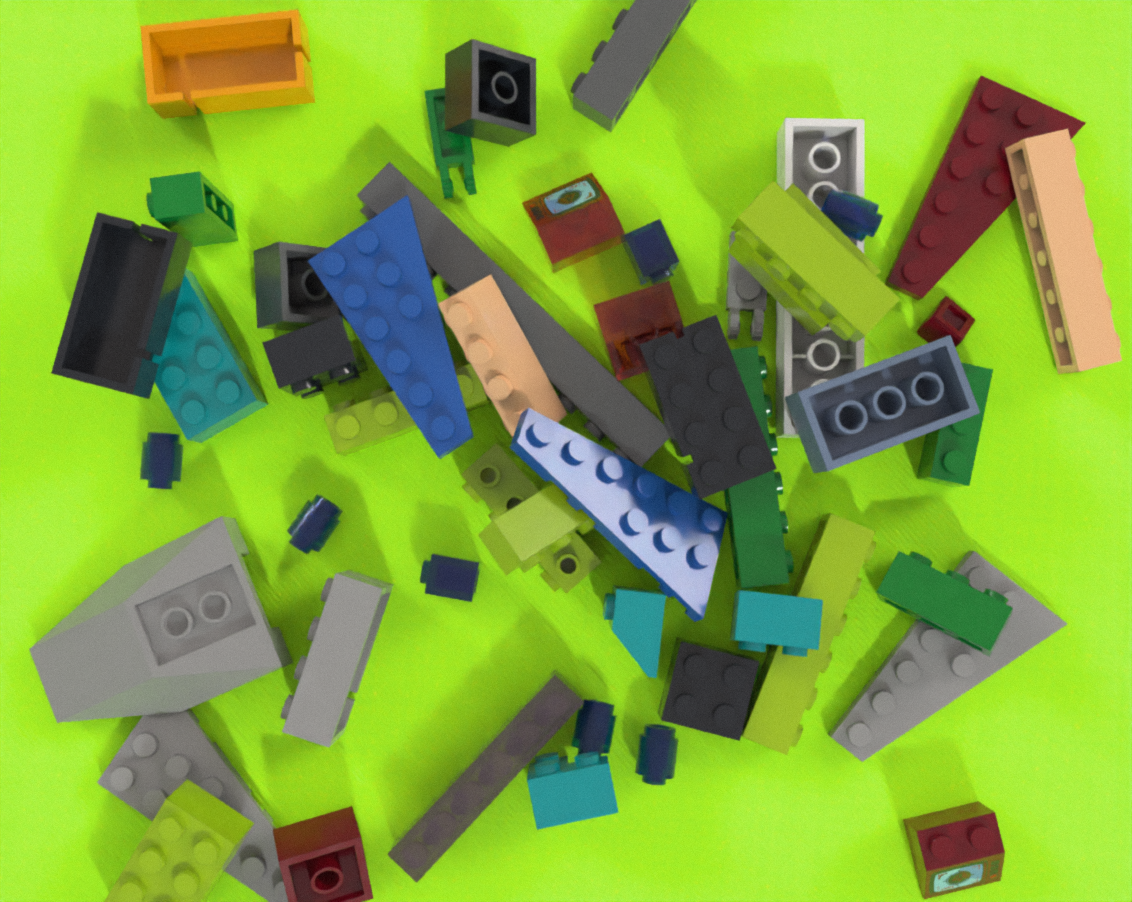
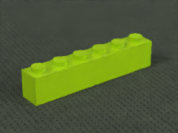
(788, 681)

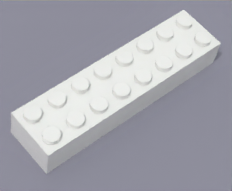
(815, 158)

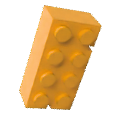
(227, 64)

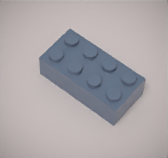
(882, 405)

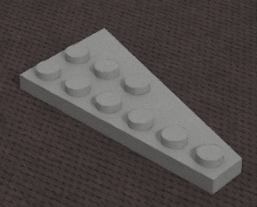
(935, 669)
(175, 748)

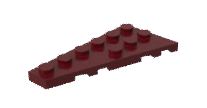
(970, 182)

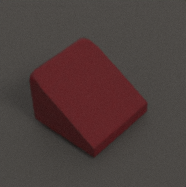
(946, 320)

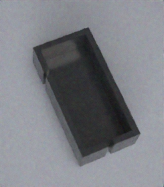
(122, 305)
(705, 407)

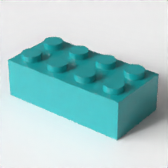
(202, 369)

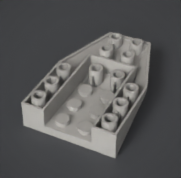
(162, 633)

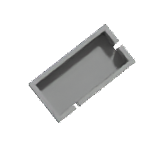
(336, 657)

